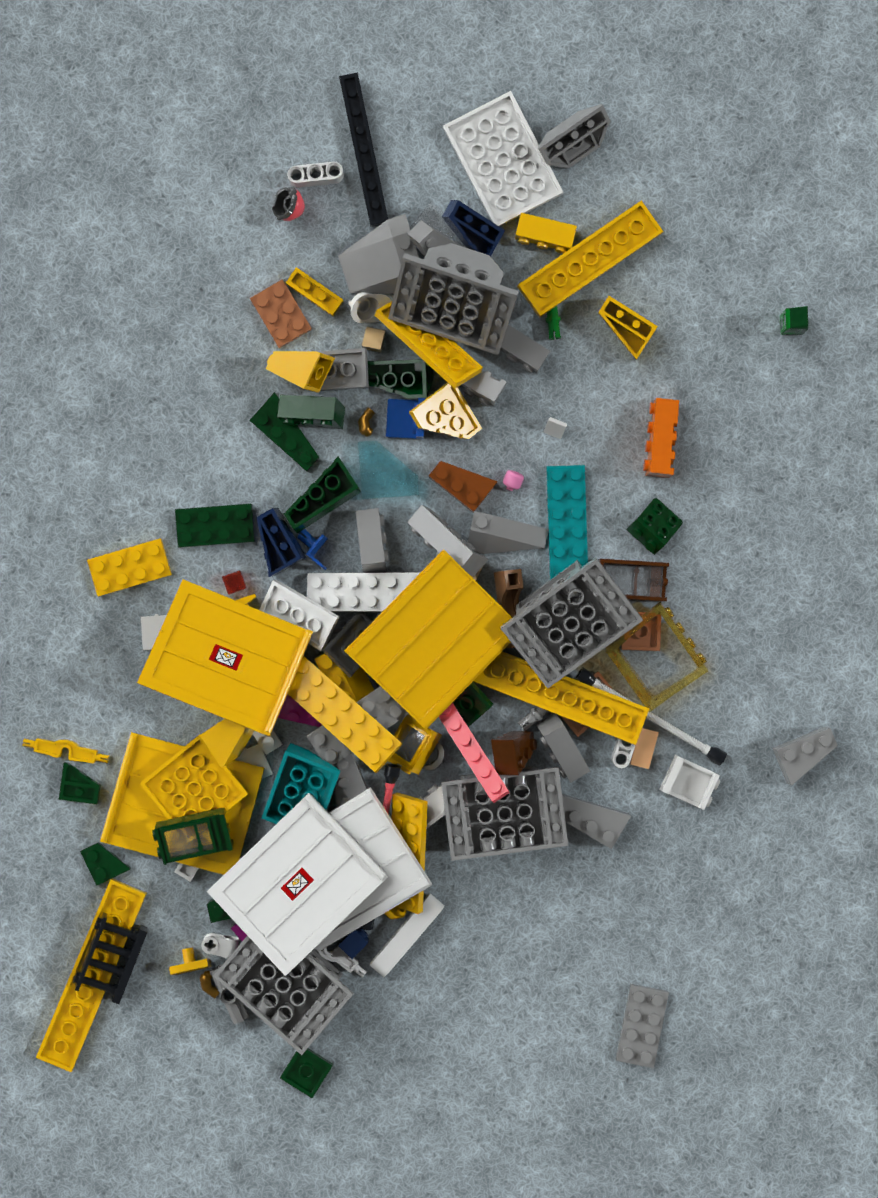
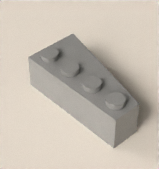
(437, 535)

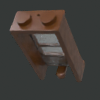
(638, 578)

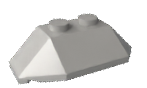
(575, 137)

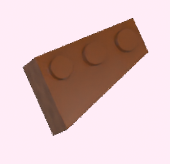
(462, 484)

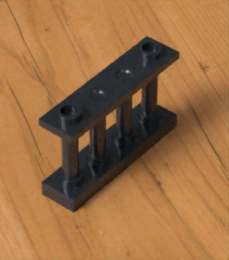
(123, 972)

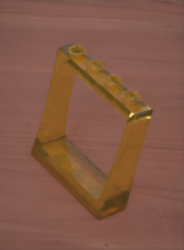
(649, 700)

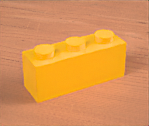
(545, 233)

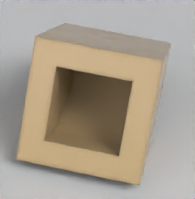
(373, 339)

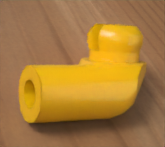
(395, 913)

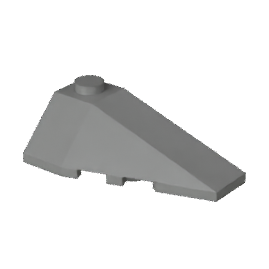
(499, 534)

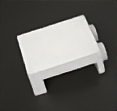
(690, 782)

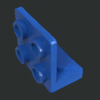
(400, 422)

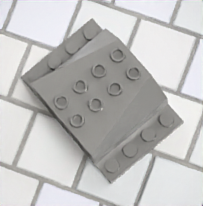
(454, 296)
(570, 620)
(519, 822)
(292, 1004)

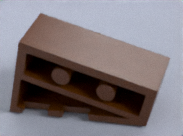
(513, 751)

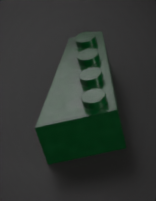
(323, 496)

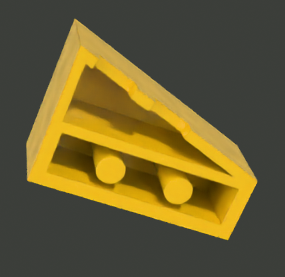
(627, 325)

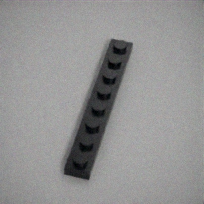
(363, 149)

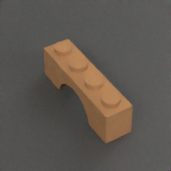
(508, 588)

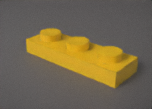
(314, 291)

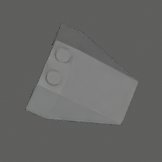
(376, 259)

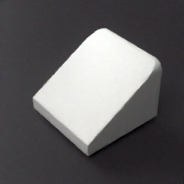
(555, 428)

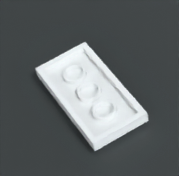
(301, 611)

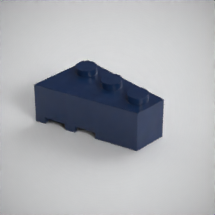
(472, 228)
(278, 542)

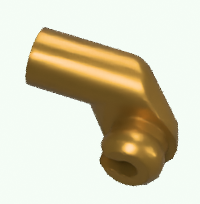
(363, 422)

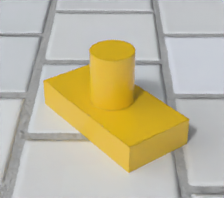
(189, 963)

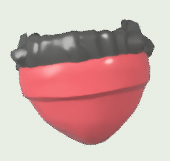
(288, 204)

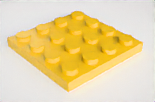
(193, 783)

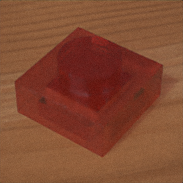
(234, 582)

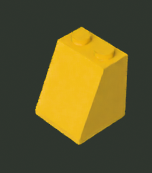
(302, 368)
(226, 741)

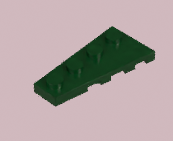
(286, 437)

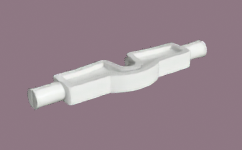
(343, 959)

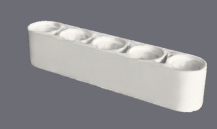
(406, 936)

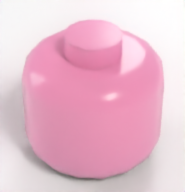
(513, 480)

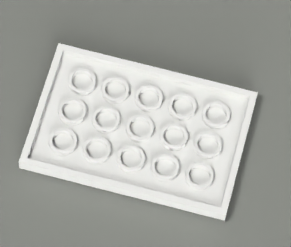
(502, 159)

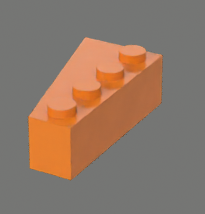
(662, 438)

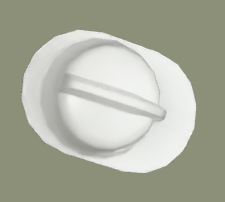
(365, 305)

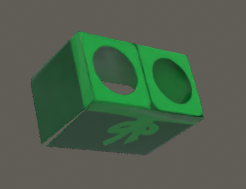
(796, 321)

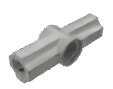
(234, 1006)

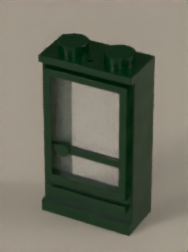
(192, 836)

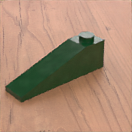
(403, 377)

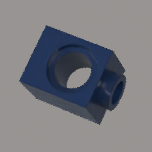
(354, 942)

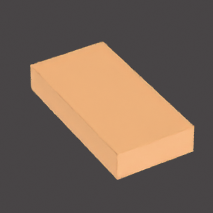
(644, 748)

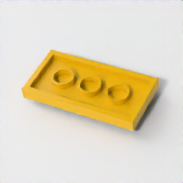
(129, 567)

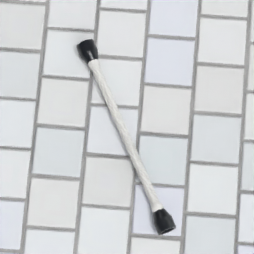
(714, 754)

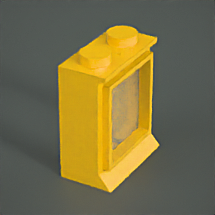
(415, 747)

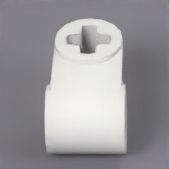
(223, 944)

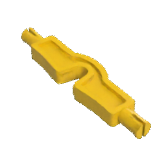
(55, 749)

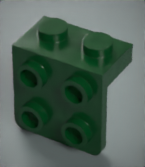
(655, 526)

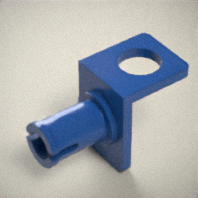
(313, 544)

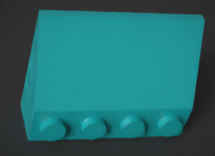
(297, 776)

